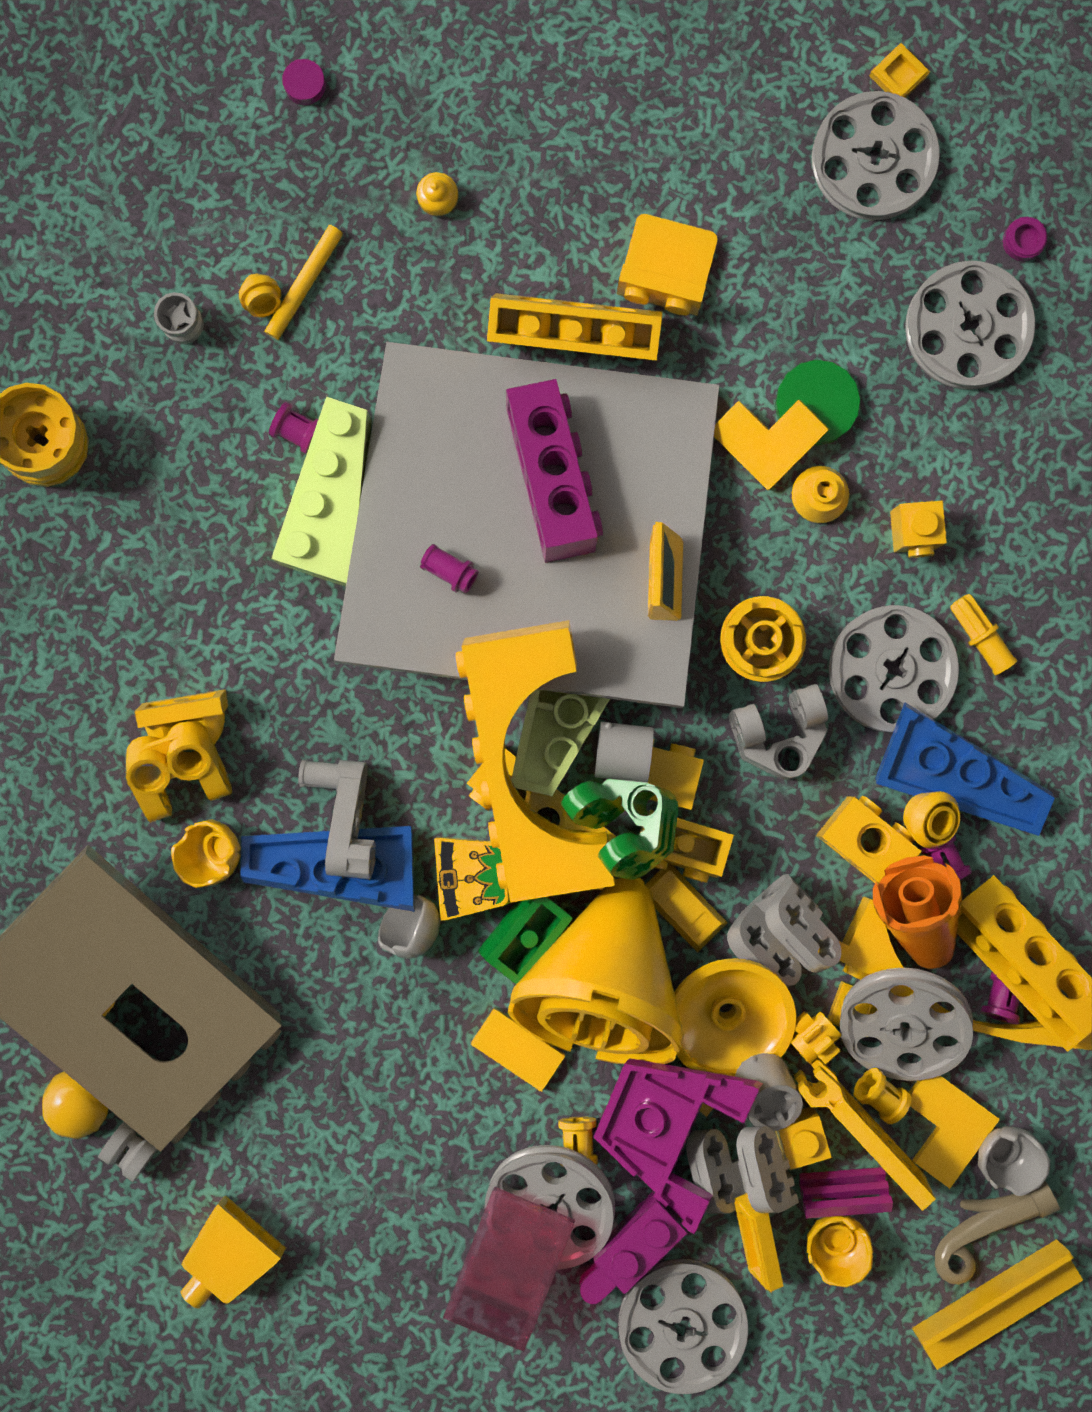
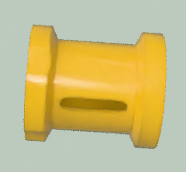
(882, 1096)
(579, 1135)

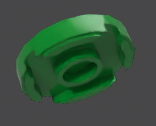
(825, 391)

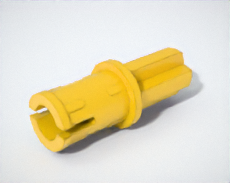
(983, 634)

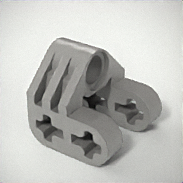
(810, 717)
(784, 932)
(757, 1170)

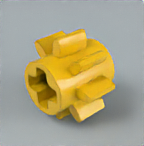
(815, 1038)

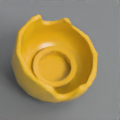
(206, 854)
(71, 1108)
(840, 1250)

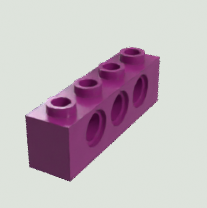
(558, 534)

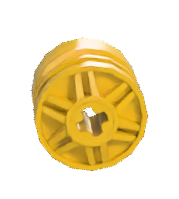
(40, 410)

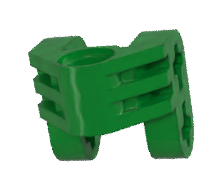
(627, 854)

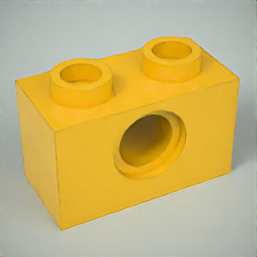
(844, 835)

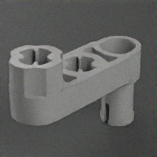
(345, 852)

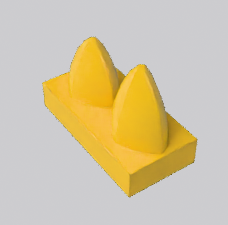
(202, 708)

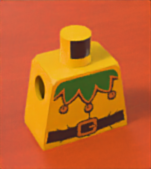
(467, 877)

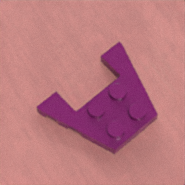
(652, 1120)

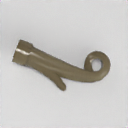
(992, 1216)

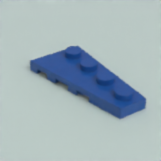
(933, 758)
(298, 865)

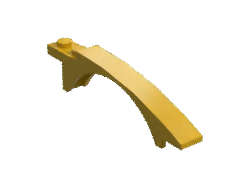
(869, 950)

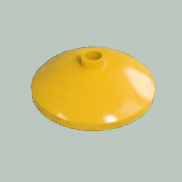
(756, 1024)

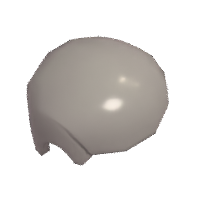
(409, 932)
(1013, 1160)

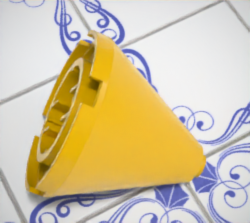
(605, 983)

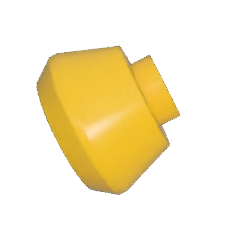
(808, 492)
(932, 818)

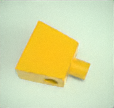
(228, 1255)

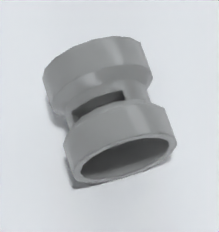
(175, 310)
(136, 1157)

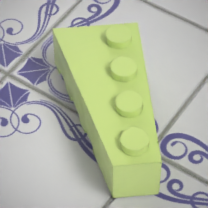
(327, 497)

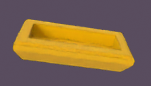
(684, 907)

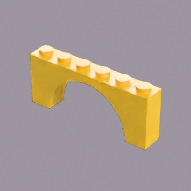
(501, 674)

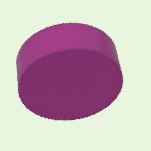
(303, 82)
(1025, 239)

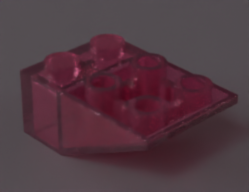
(509, 1269)

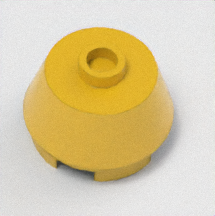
(763, 639)

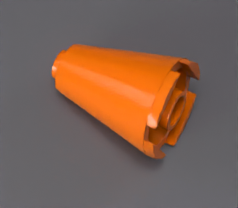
(921, 908)

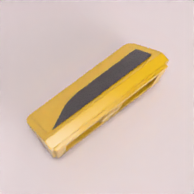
(665, 574)

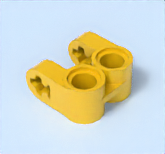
(170, 762)

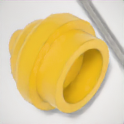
(437, 194)
(260, 295)

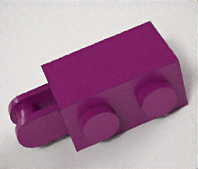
(632, 1249)

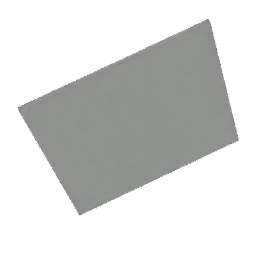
(452, 478)

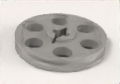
(889, 138)
(962, 343)
(884, 648)
(917, 1011)
(546, 1190)
(688, 1348)

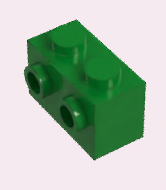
(524, 936)

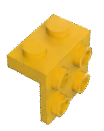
(667, 265)

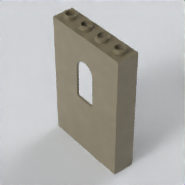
(76, 957)

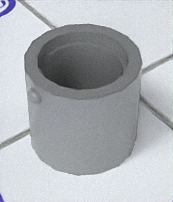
(624, 752)
(778, 1099)

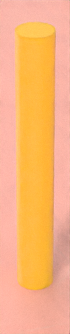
(303, 282)

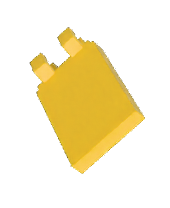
(866, 1130)

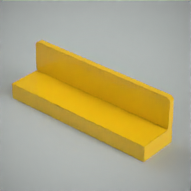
(997, 1303)

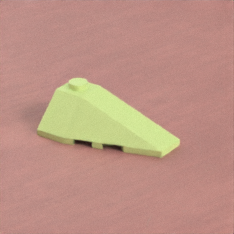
(552, 737)

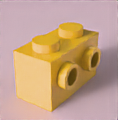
(698, 850)

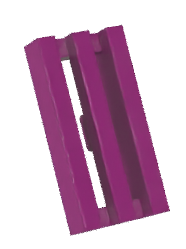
(843, 1186)

